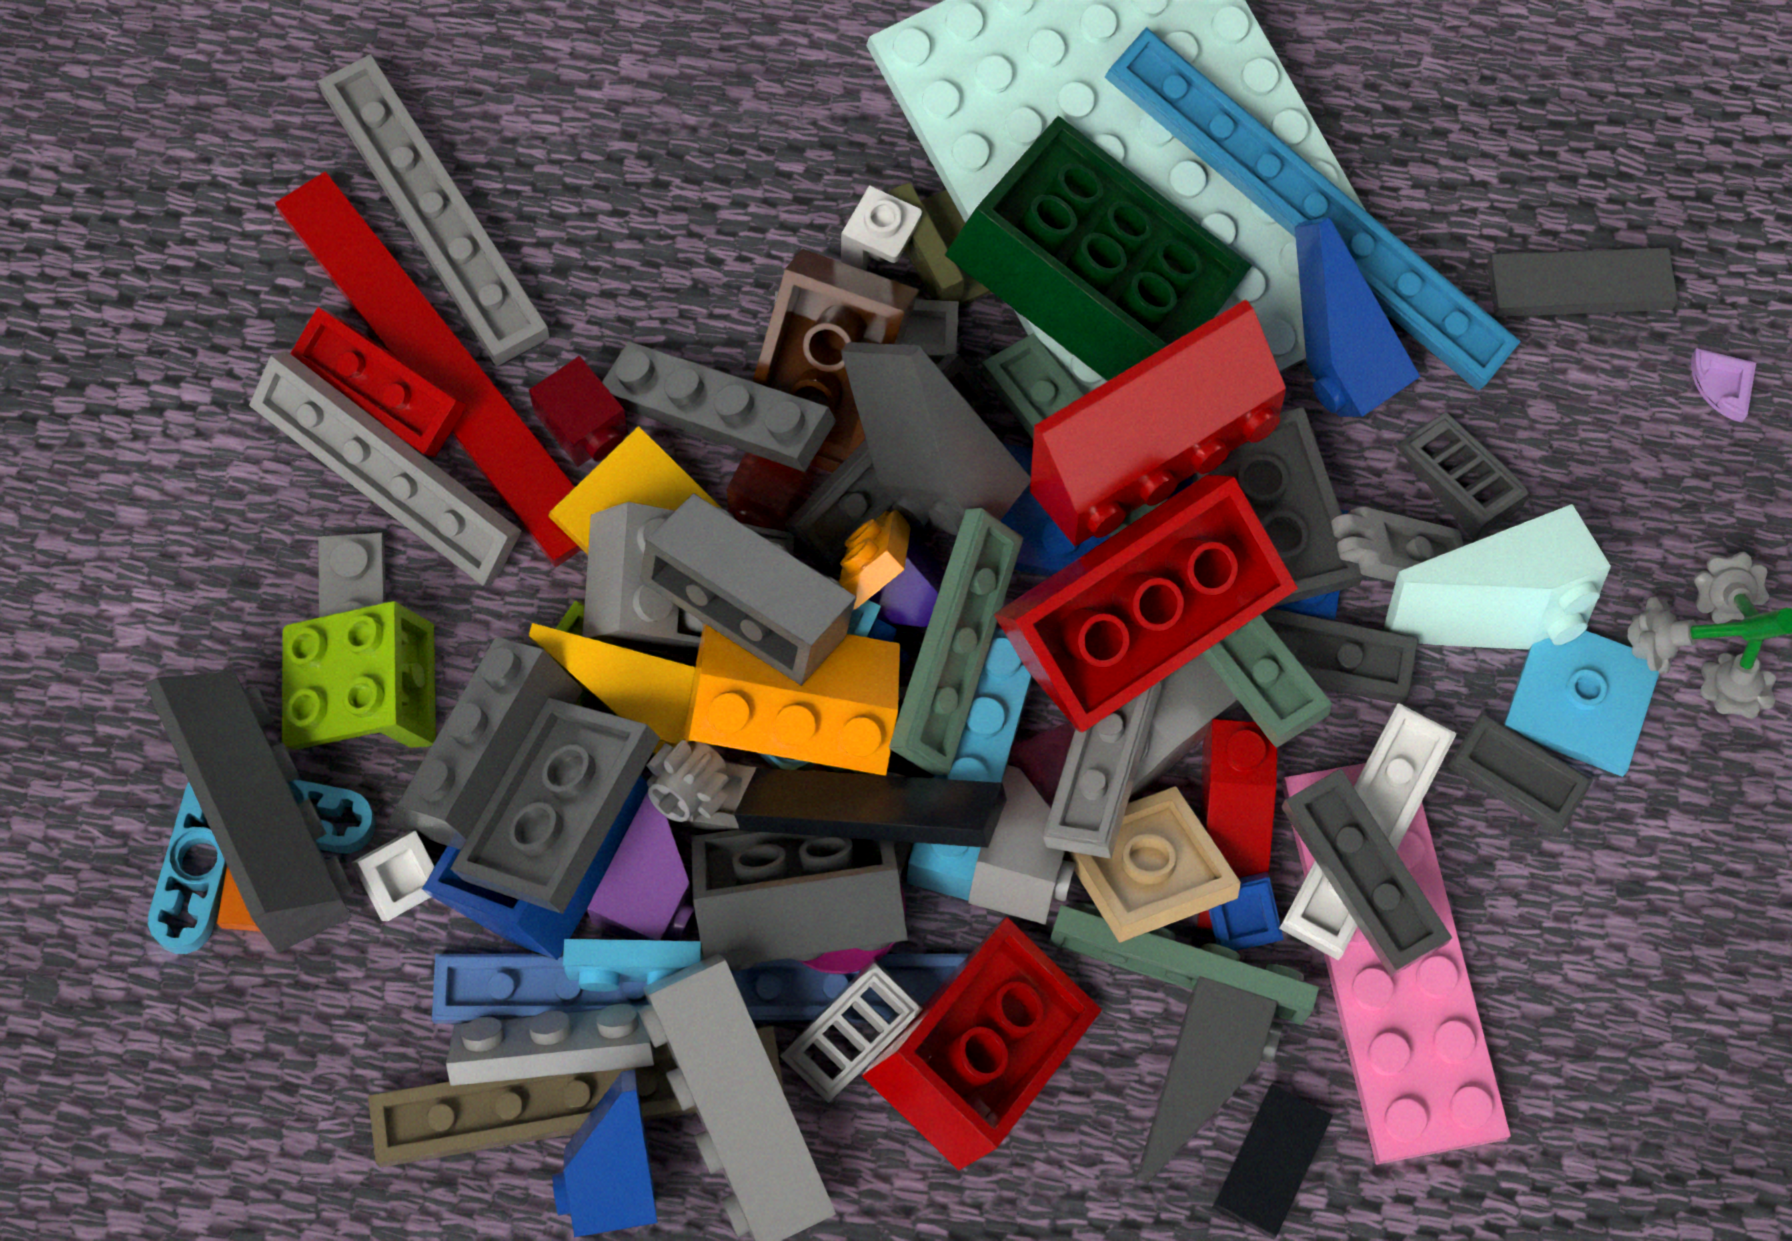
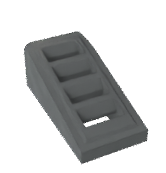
(1461, 502)

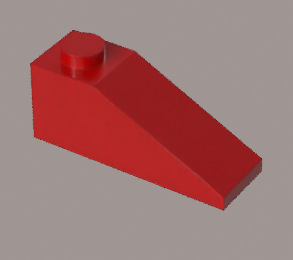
(1238, 796)

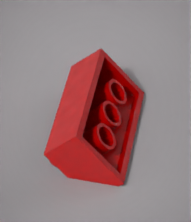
(1157, 425)
(1147, 600)

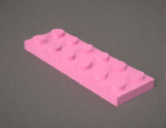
(1416, 1033)

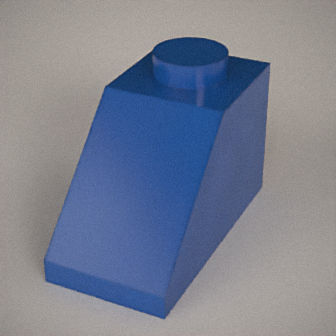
(608, 1166)

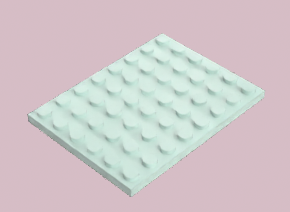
(997, 72)

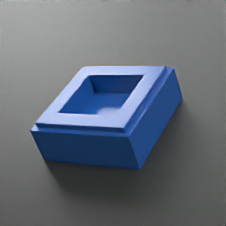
(1250, 918)

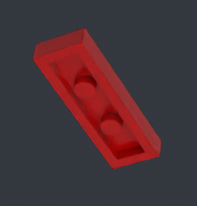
(379, 382)

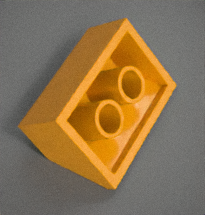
(834, 719)

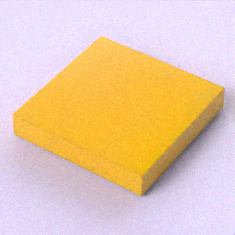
(632, 473)

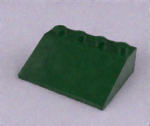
(1094, 254)

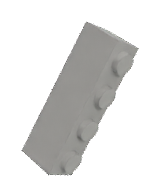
(738, 1102)

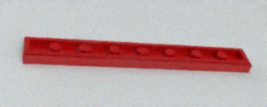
(416, 334)

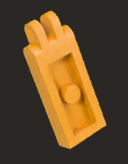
(874, 555)

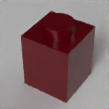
(579, 412)

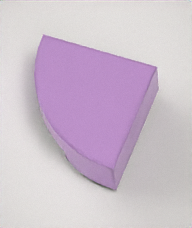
(1724, 381)

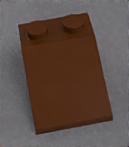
(813, 318)

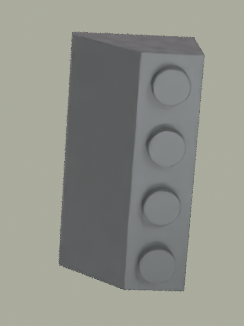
(251, 805)

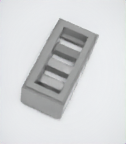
(891, 991)

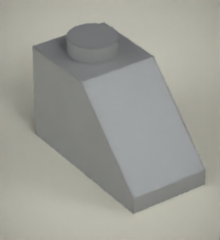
(1017, 868)

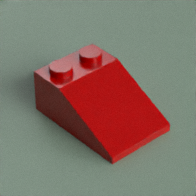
(983, 1046)

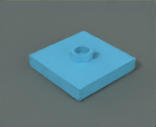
(1583, 700)

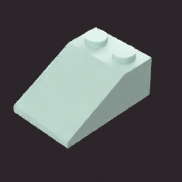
(1504, 588)

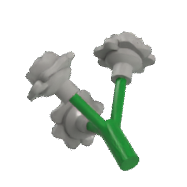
(1728, 593)

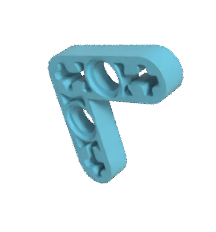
(205, 910)

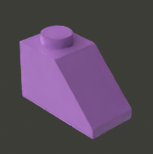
(645, 884)

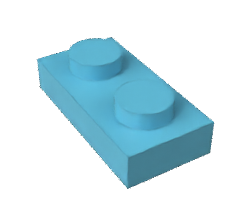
(605, 963)

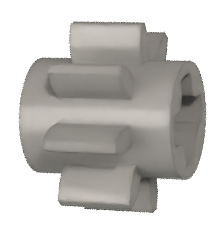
(687, 781)

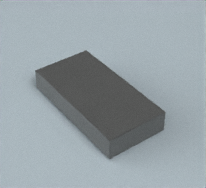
(1520, 773)

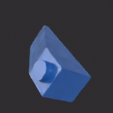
(1345, 331)

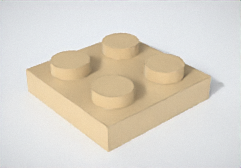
(1158, 870)

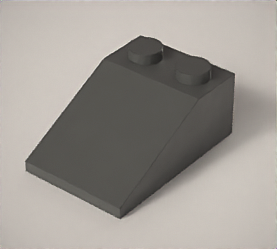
(927, 439)

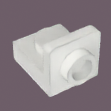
(878, 229)

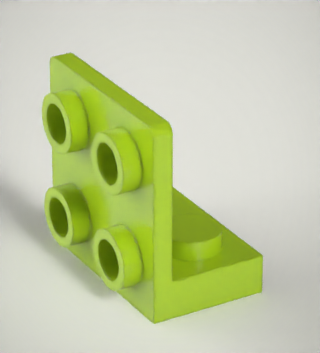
(359, 677)

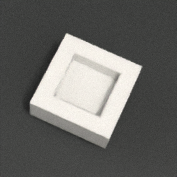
(395, 875)

